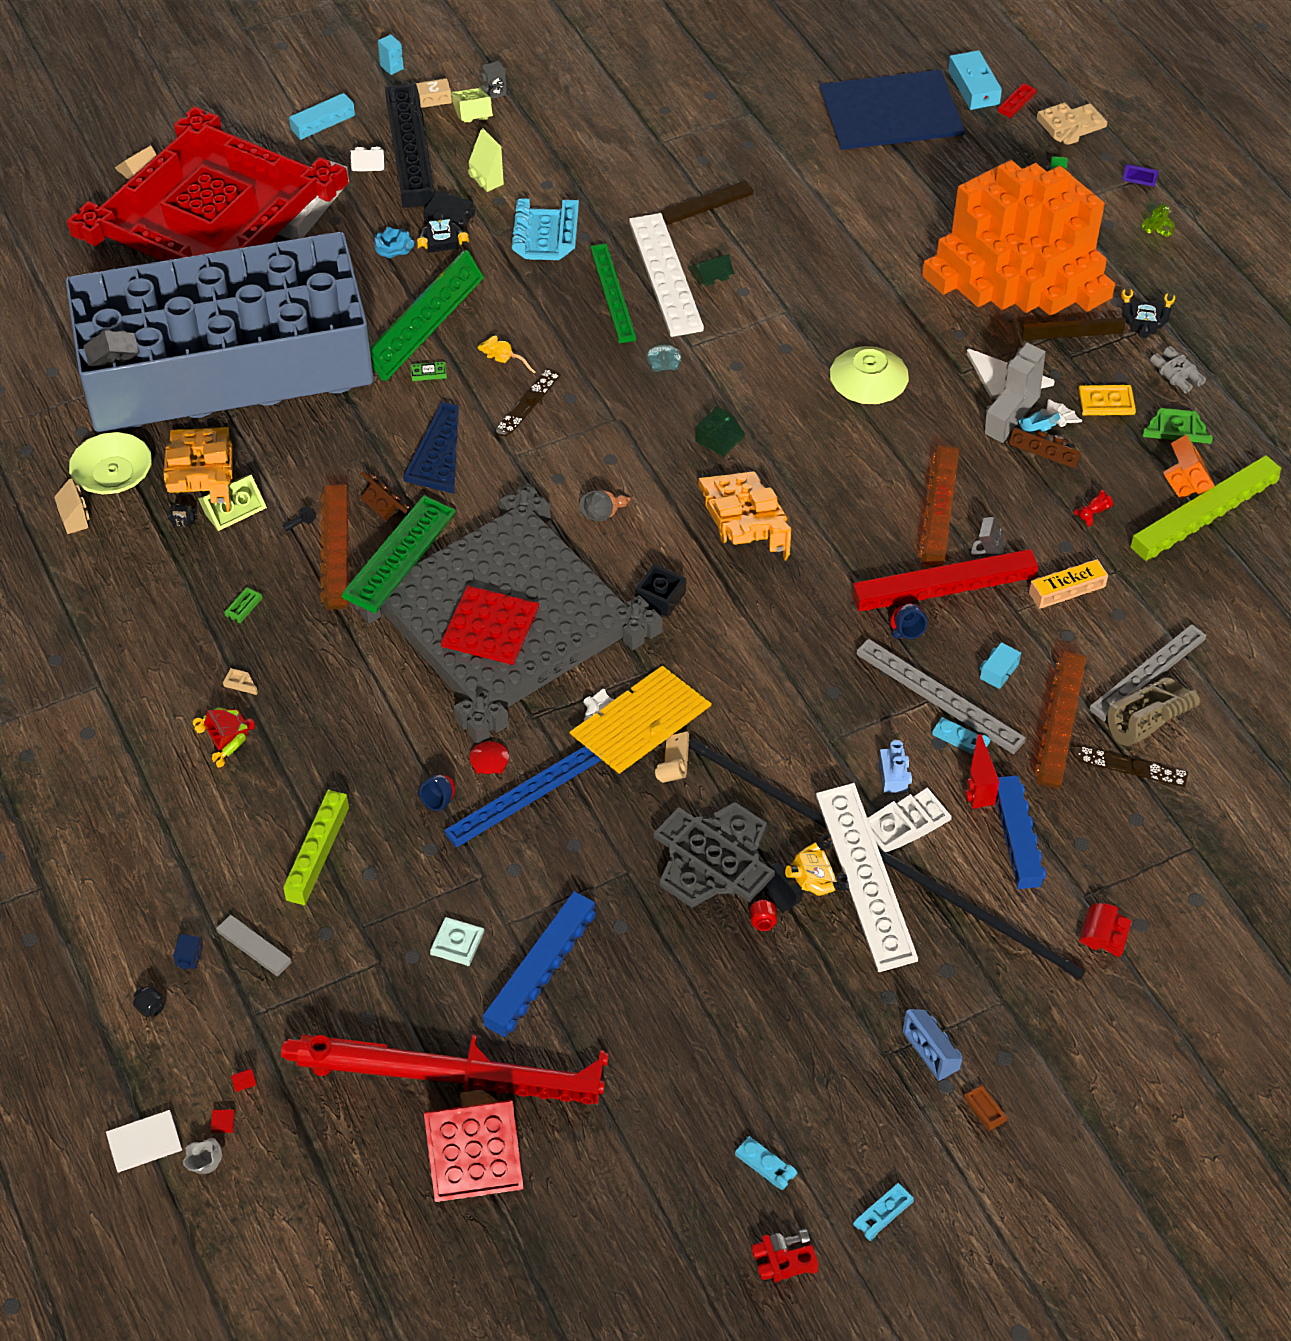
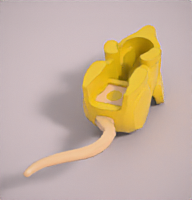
(500, 350)

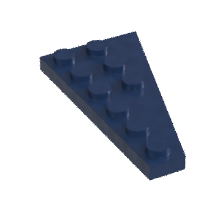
(436, 456)

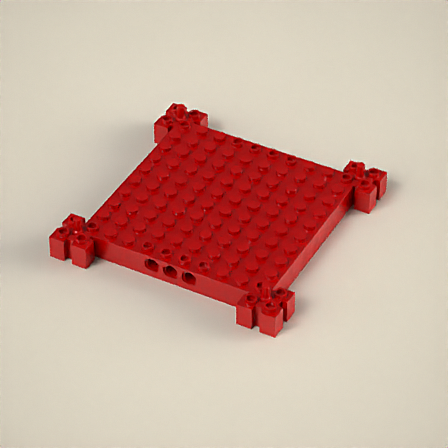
(207, 195)

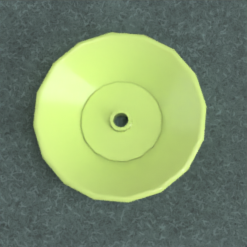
(869, 375)
(110, 463)

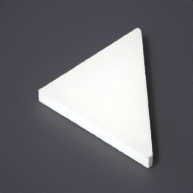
(993, 373)

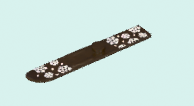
(527, 402)
(1130, 766)

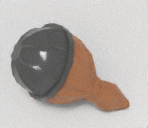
(601, 504)

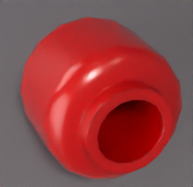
(763, 915)

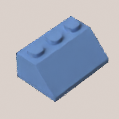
(931, 1043)

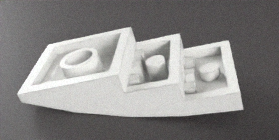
(907, 820)

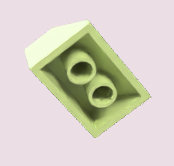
(244, 502)

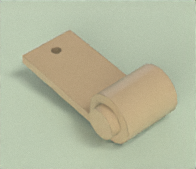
(675, 758)

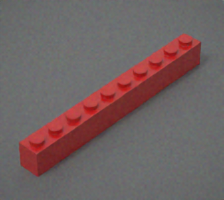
(944, 580)

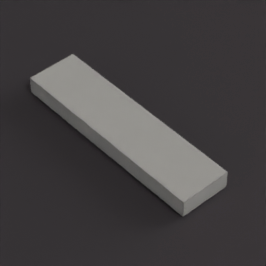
(254, 945)

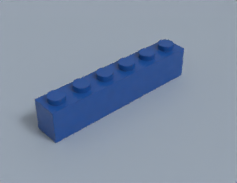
(1018, 833)

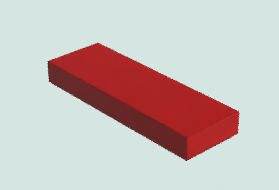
(1016, 100)

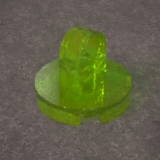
(1158, 220)

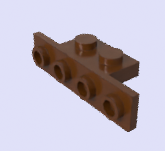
(1045, 445)
(380, 499)

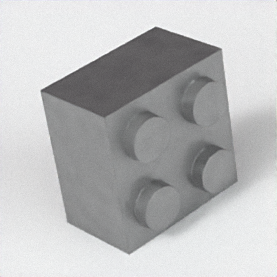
(111, 348)

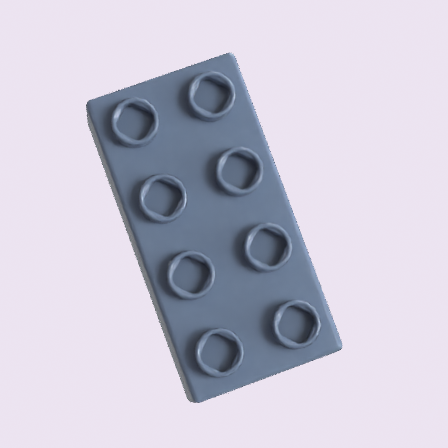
(223, 331)

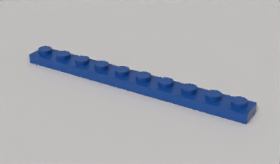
(521, 796)

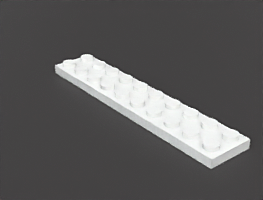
(666, 275)
(867, 878)

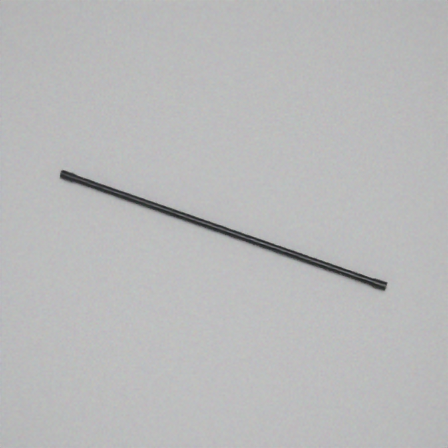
(1067, 965)

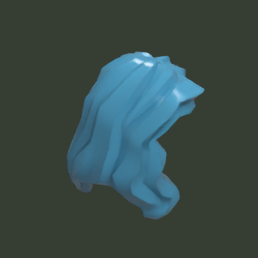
(393, 242)

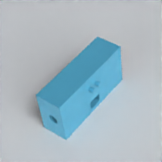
(974, 80)

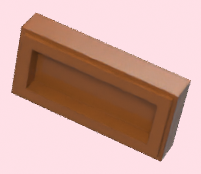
(985, 1107)

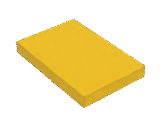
(1106, 400)

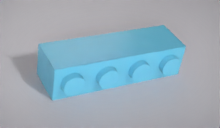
(322, 116)

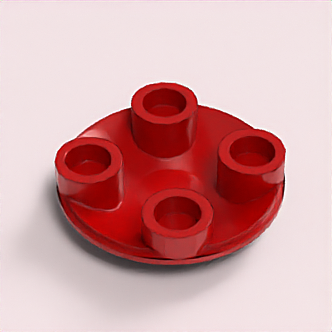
(489, 758)

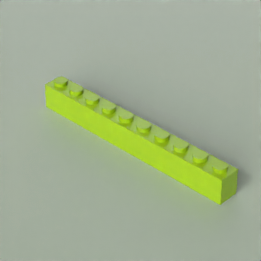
(1205, 508)

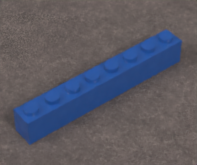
(539, 964)

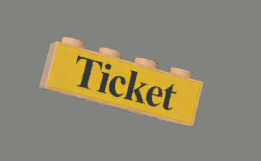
(1068, 583)

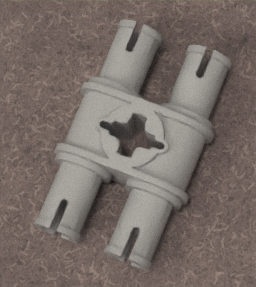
(1178, 369)

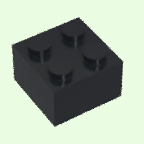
(661, 589)

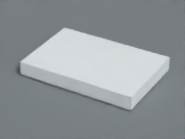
(143, 1141)

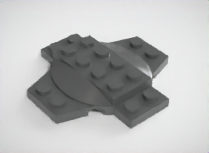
(713, 855)

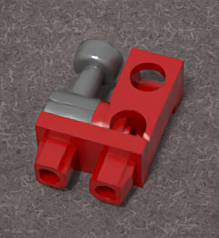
(783, 1262)

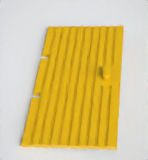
(640, 720)

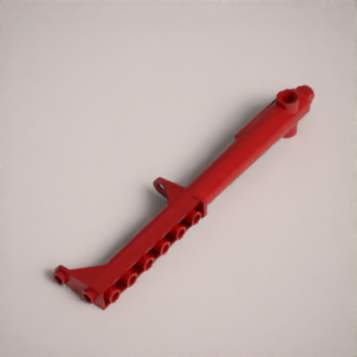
(474, 1072)

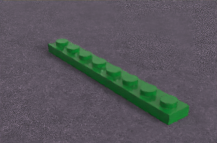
(612, 293)

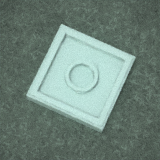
(457, 941)

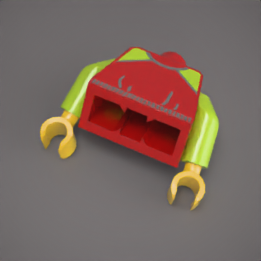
(226, 729)

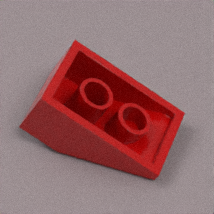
(983, 780)

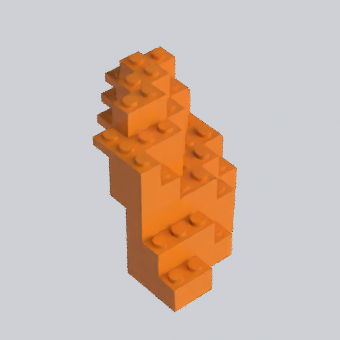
(1024, 242)

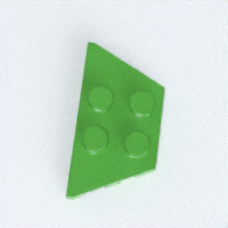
(1175, 424)

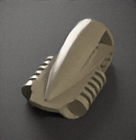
(1149, 709)

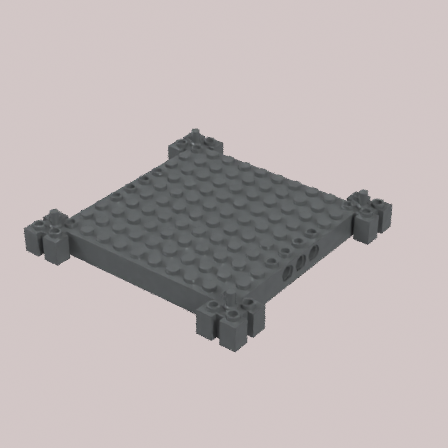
(525, 561)

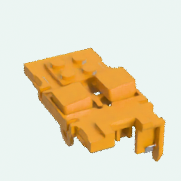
(200, 462)
(728, 501)

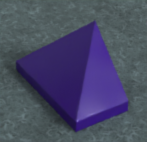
(1140, 175)

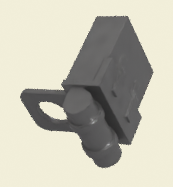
(991, 538)

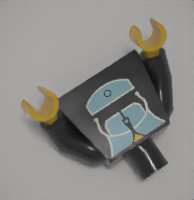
(441, 235)
(1145, 316)

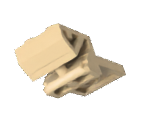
(1069, 124)

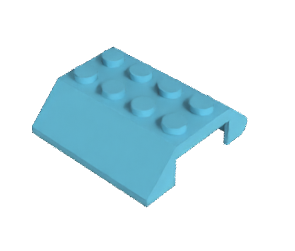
(545, 232)

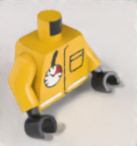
(814, 871)

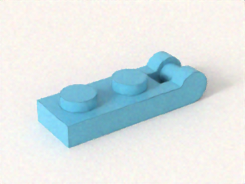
(957, 735)
(765, 1163)
(884, 1211)

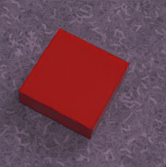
(243, 1080)
(222, 1121)

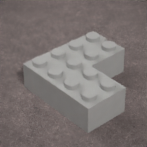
(1019, 394)

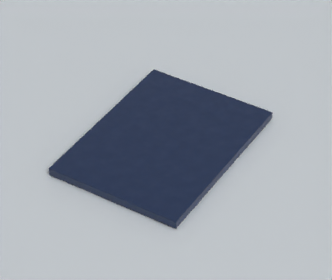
(891, 109)

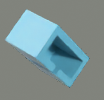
(390, 54)
(1001, 662)

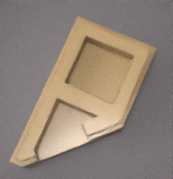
(240, 681)

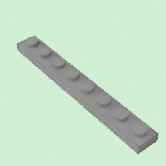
(1150, 669)

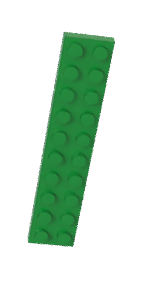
(424, 315)
(398, 554)

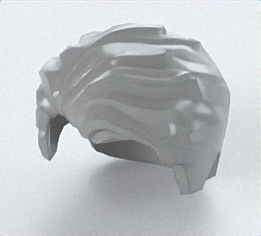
(203, 1156)

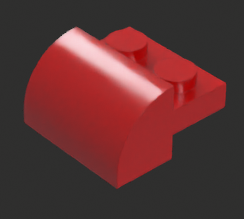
(1105, 929)

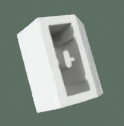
(368, 159)

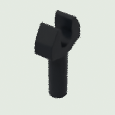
(305, 515)

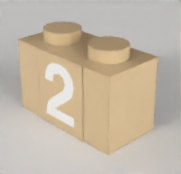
(433, 93)

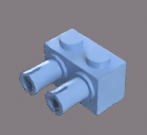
(894, 768)

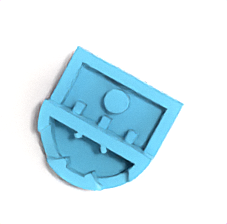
(1038, 422)

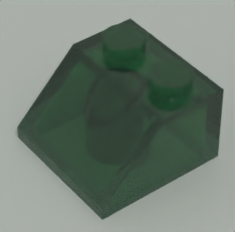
(712, 269)
(719, 431)

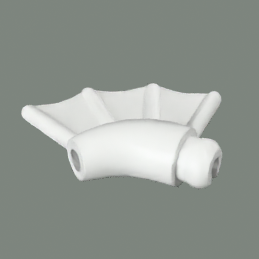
(1066, 414)
(596, 703)

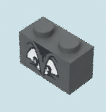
(493, 79)

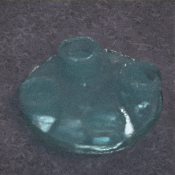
(663, 358)

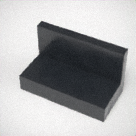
(783, 890)

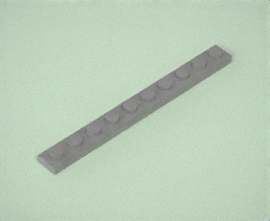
(941, 696)

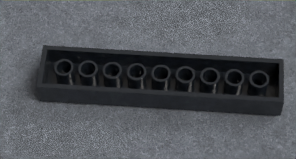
(409, 146)

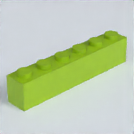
(316, 847)

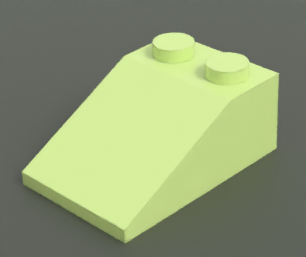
(472, 104)
(486, 162)

